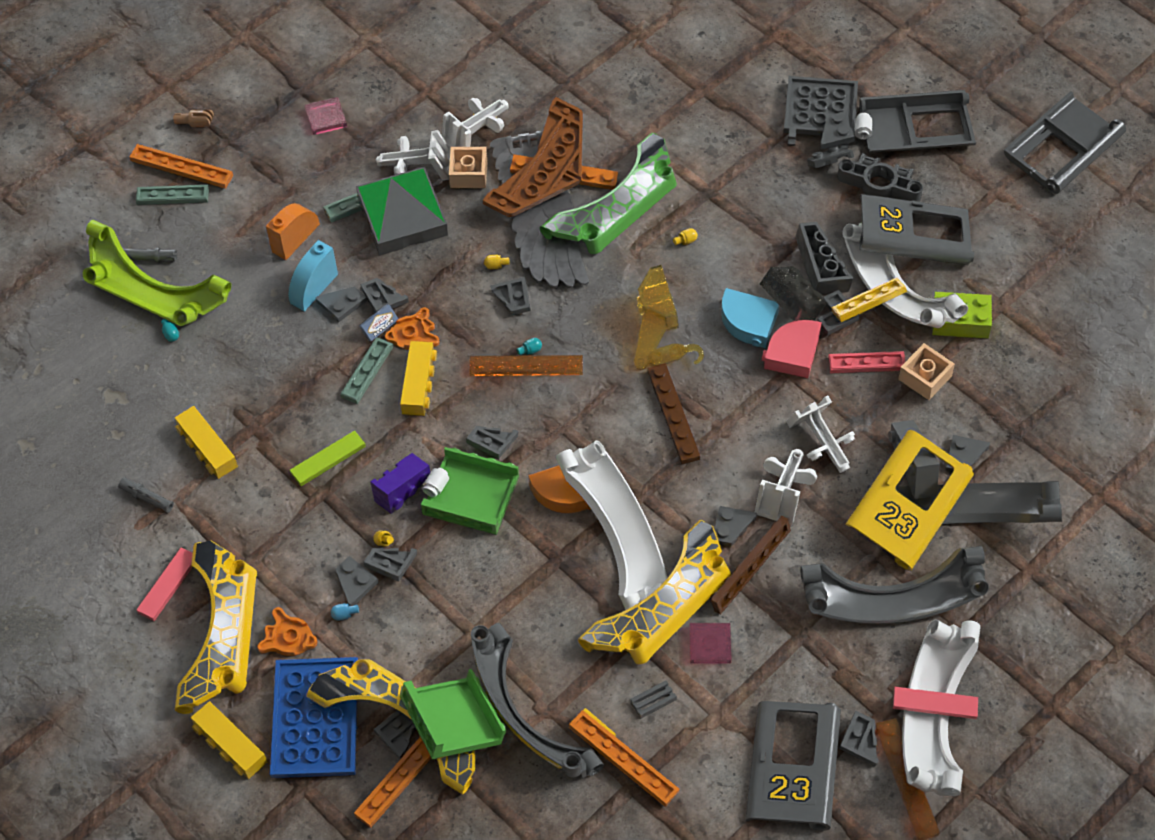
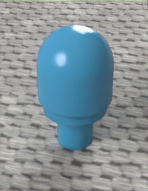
(343, 611)

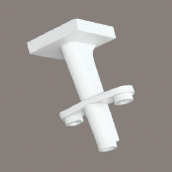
(459, 133)
(436, 154)
(812, 416)
(779, 499)

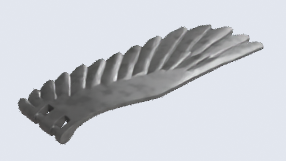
(546, 259)

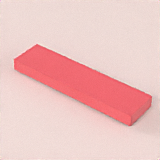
(866, 362)
(166, 585)
(935, 702)

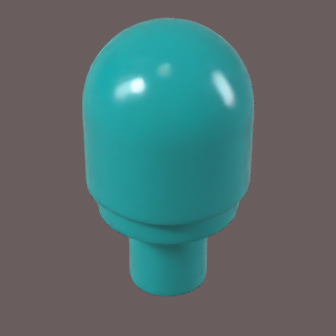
(169, 330)
(530, 346)

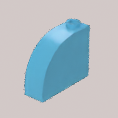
(312, 275)
(748, 317)

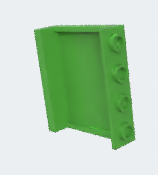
(475, 491)
(453, 716)

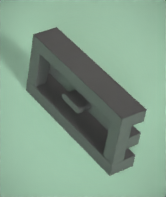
(668, 690)

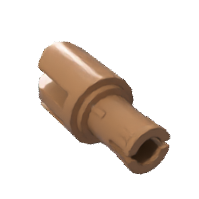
(194, 118)

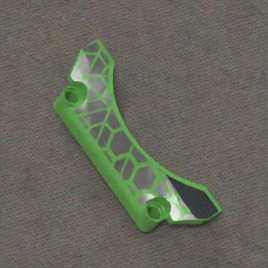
(612, 214)

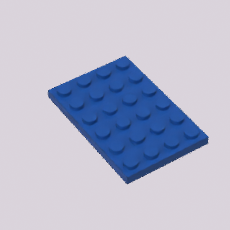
(305, 734)

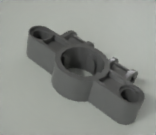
(860, 173)

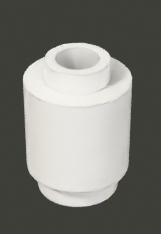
(863, 126)
(435, 482)

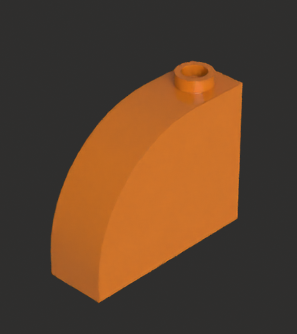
(290, 229)
(555, 492)

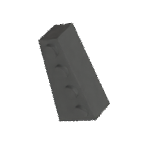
(820, 260)
(924, 470)

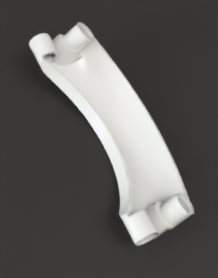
(880, 268)
(623, 520)
(925, 741)

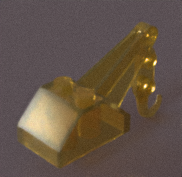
(658, 316)

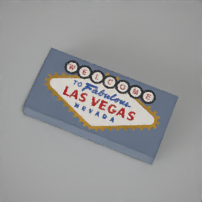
(378, 322)

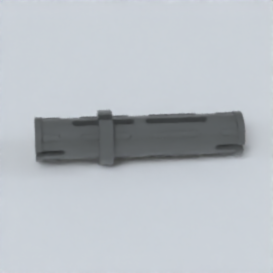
(151, 254)
(128, 486)

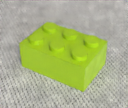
(974, 323)

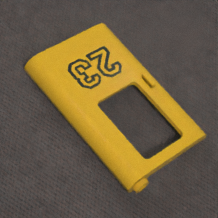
(896, 521)

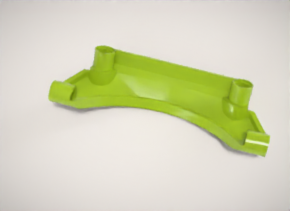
(121, 277)

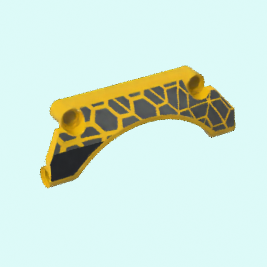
(656, 618)
(226, 648)
(384, 687)

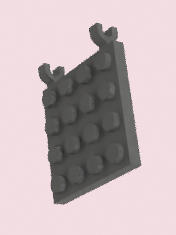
(814, 99)

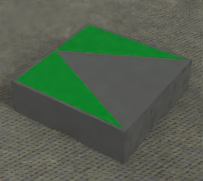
(402, 210)

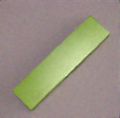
(327, 458)

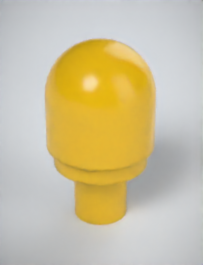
(686, 237)
(495, 261)
(383, 538)

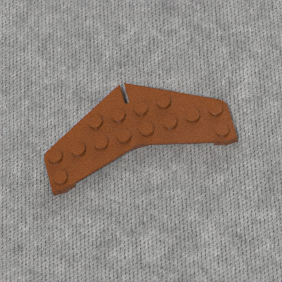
(552, 169)

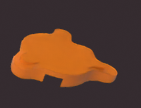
(412, 329)
(288, 636)

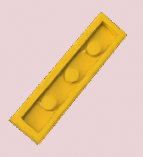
(869, 299)

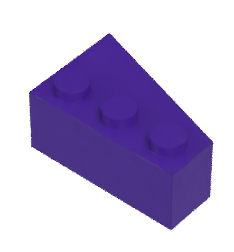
(400, 483)

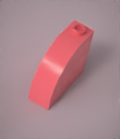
(793, 348)

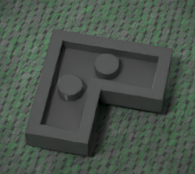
(829, 321)

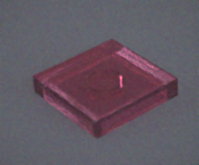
(325, 115)
(710, 643)

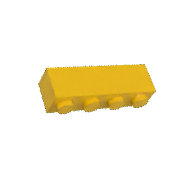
(417, 378)
(206, 442)
(228, 740)

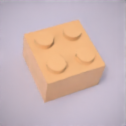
(468, 167)
(926, 371)

